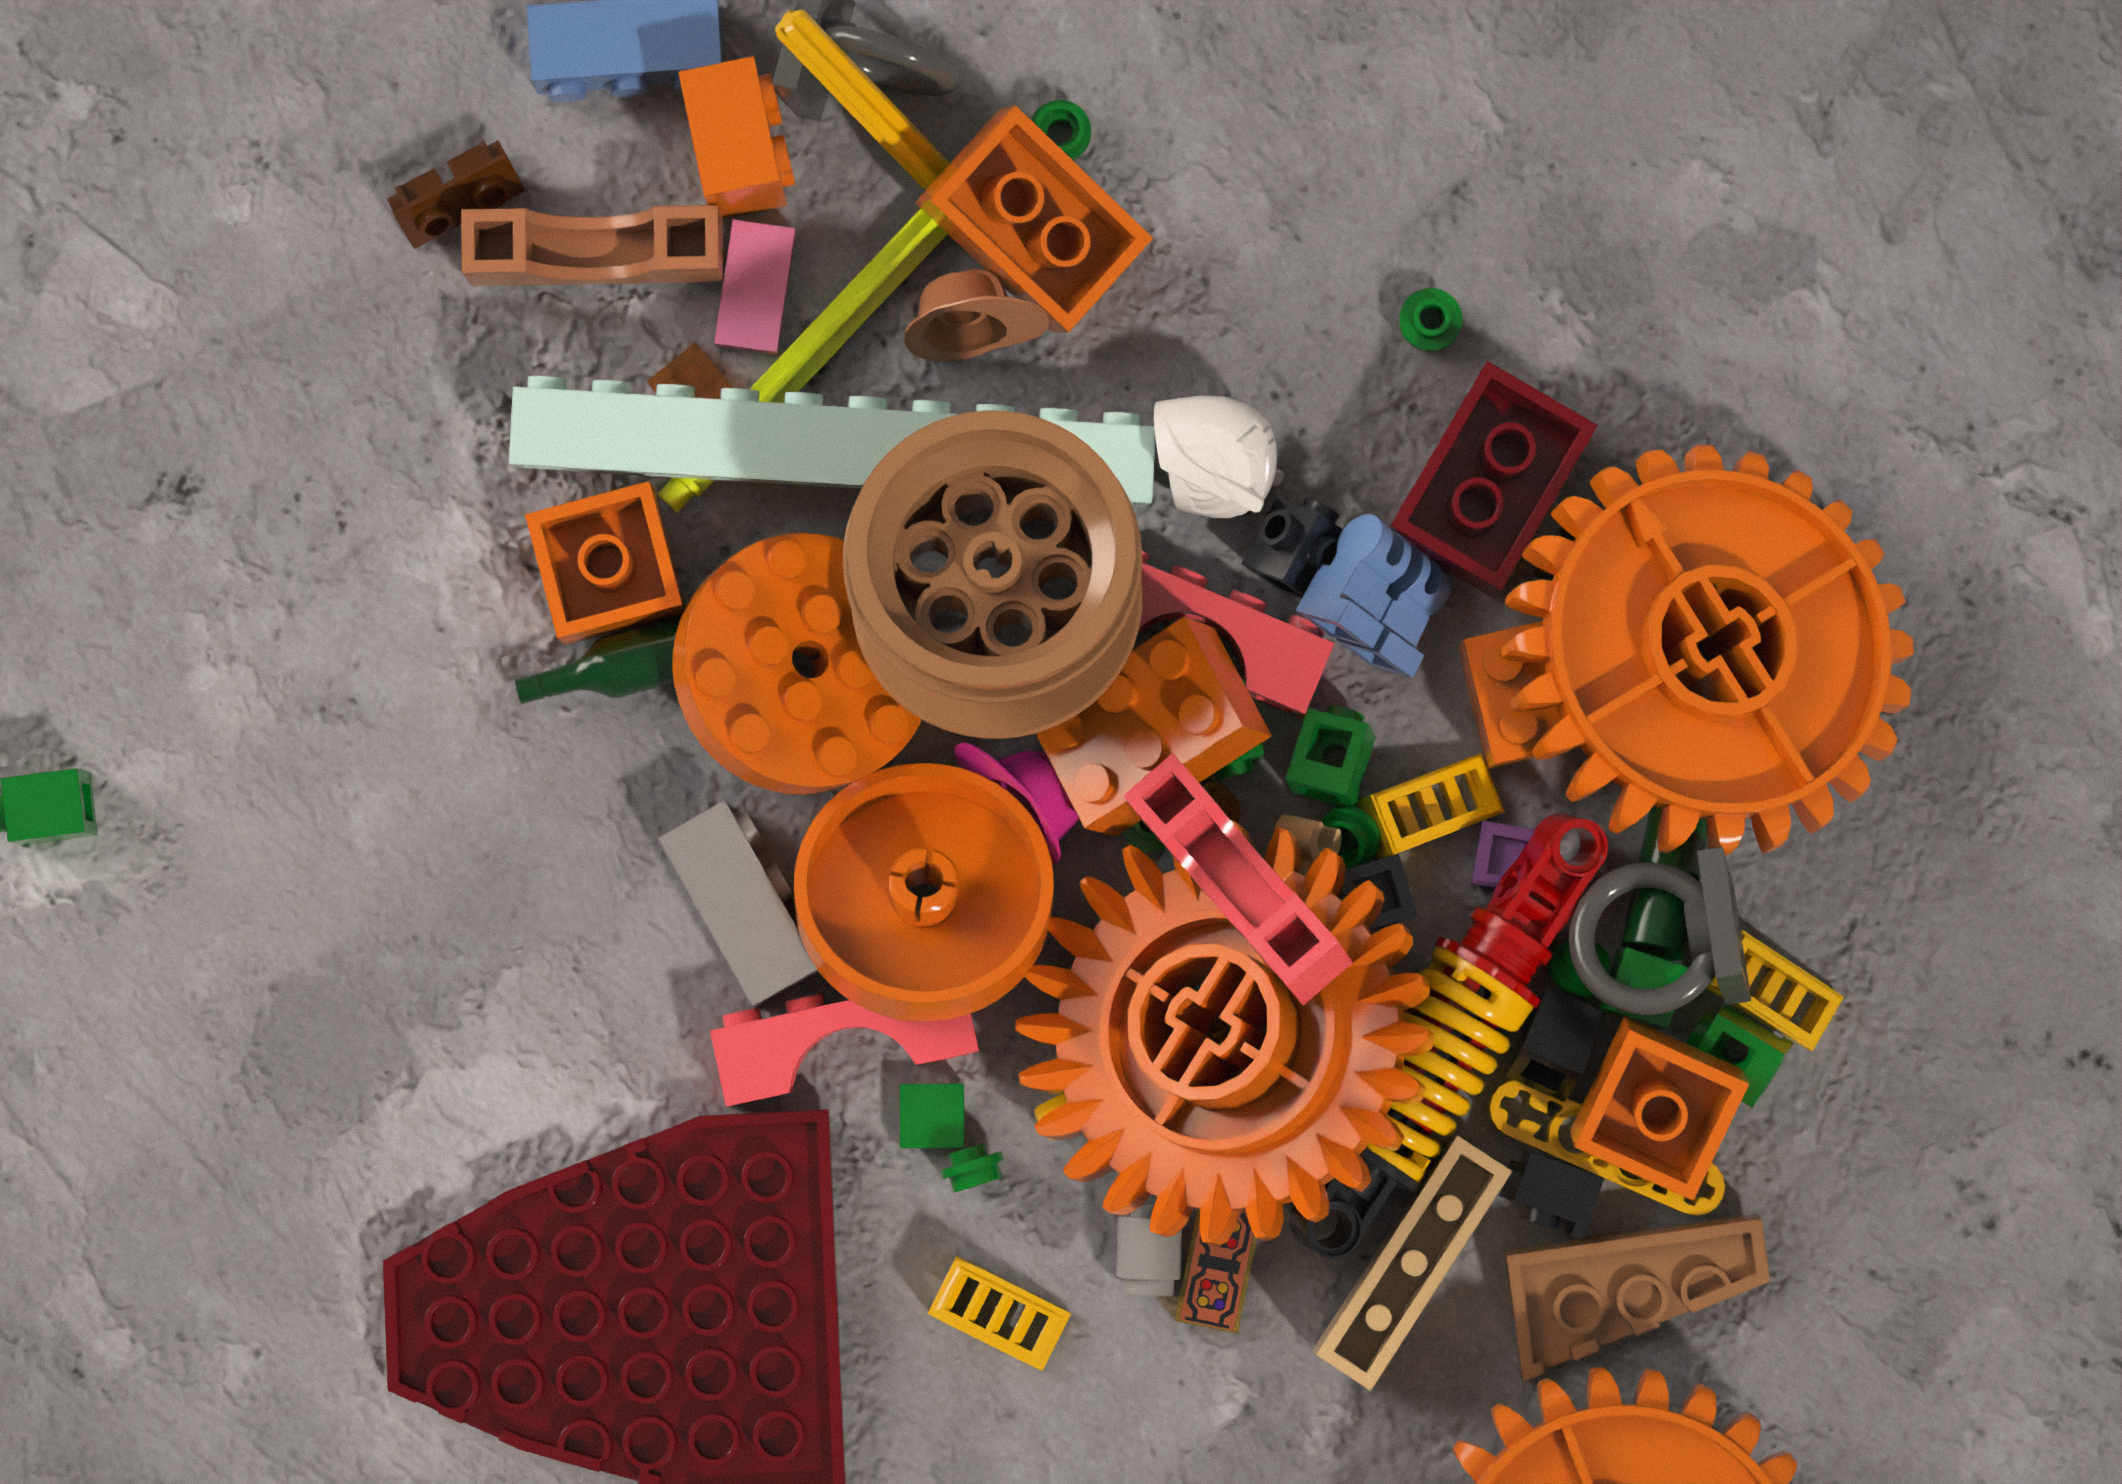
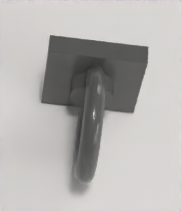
(920, 69)
(1710, 925)

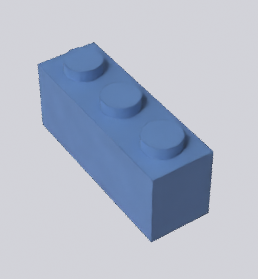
(620, 45)

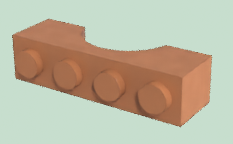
(634, 248)

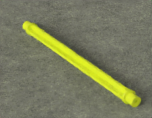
(832, 328)

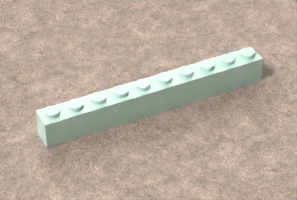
(761, 440)

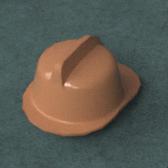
(969, 316)

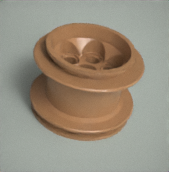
(1020, 473)

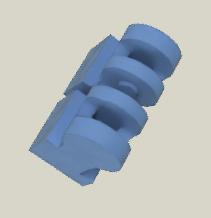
(1377, 595)

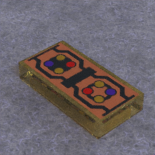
(1216, 1278)

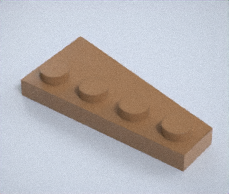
(1604, 1288)

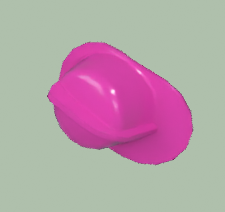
(1033, 783)

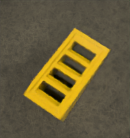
(1479, 785)
(1817, 1015)
(951, 1288)

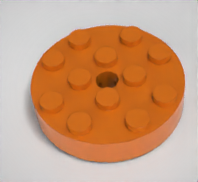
(741, 682)
(913, 830)

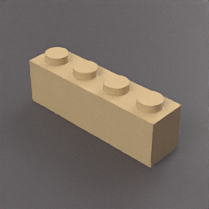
(1411, 1262)

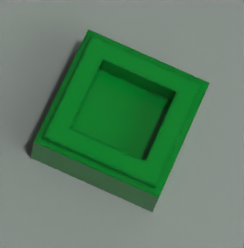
(932, 1116)

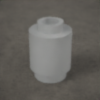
(1146, 1259)

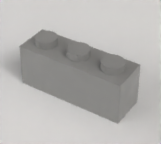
(740, 900)

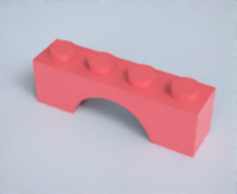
(1276, 657)
(1238, 879)
(763, 1055)

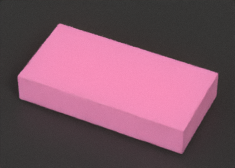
(755, 287)

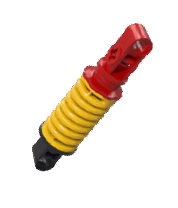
(1471, 995)

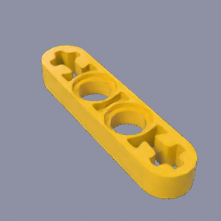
(1525, 1130)

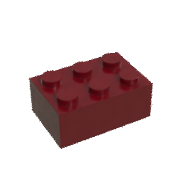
(1492, 479)

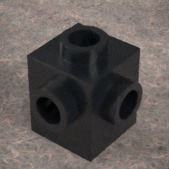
(1293, 544)

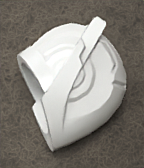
(1216, 454)

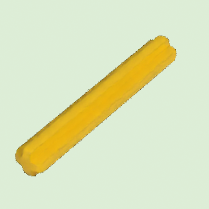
(860, 97)

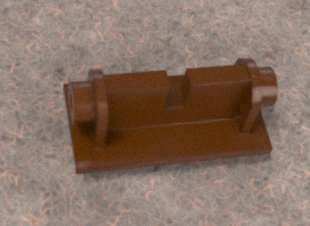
(432, 209)

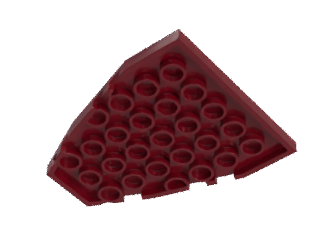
(642, 1309)

